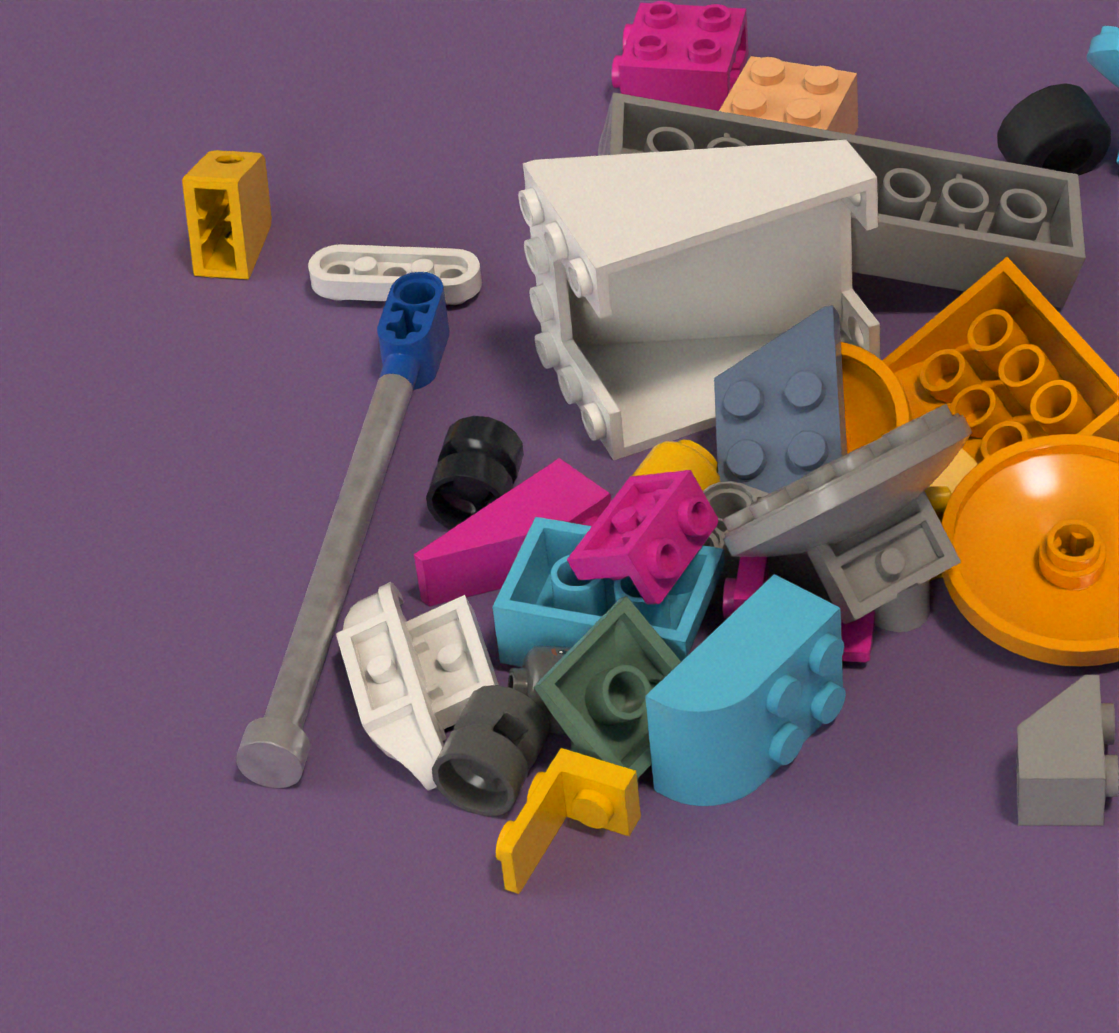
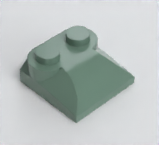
(603, 685)

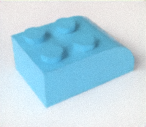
(550, 607)
(747, 696)

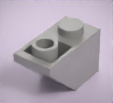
(1063, 761)

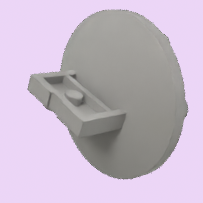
(862, 516)

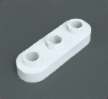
(370, 270)

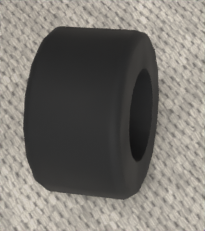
(1055, 131)

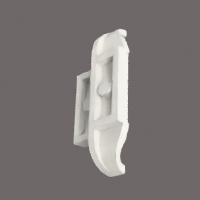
(412, 673)

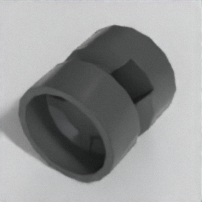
(491, 750)

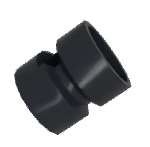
(473, 468)

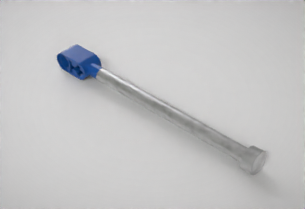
(411, 345)

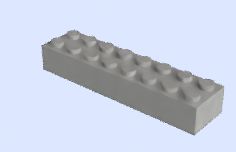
(938, 210)

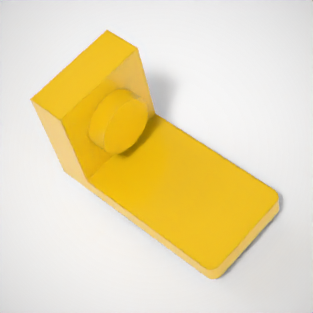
(574, 788)

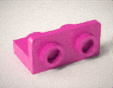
(647, 533)

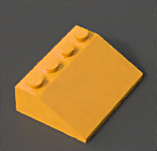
(1007, 367)

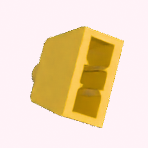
(222, 196)

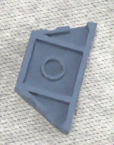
(783, 407)

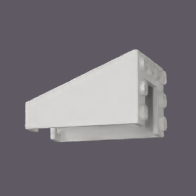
(683, 267)

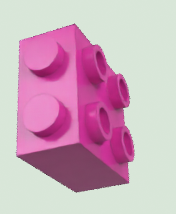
(682, 53)

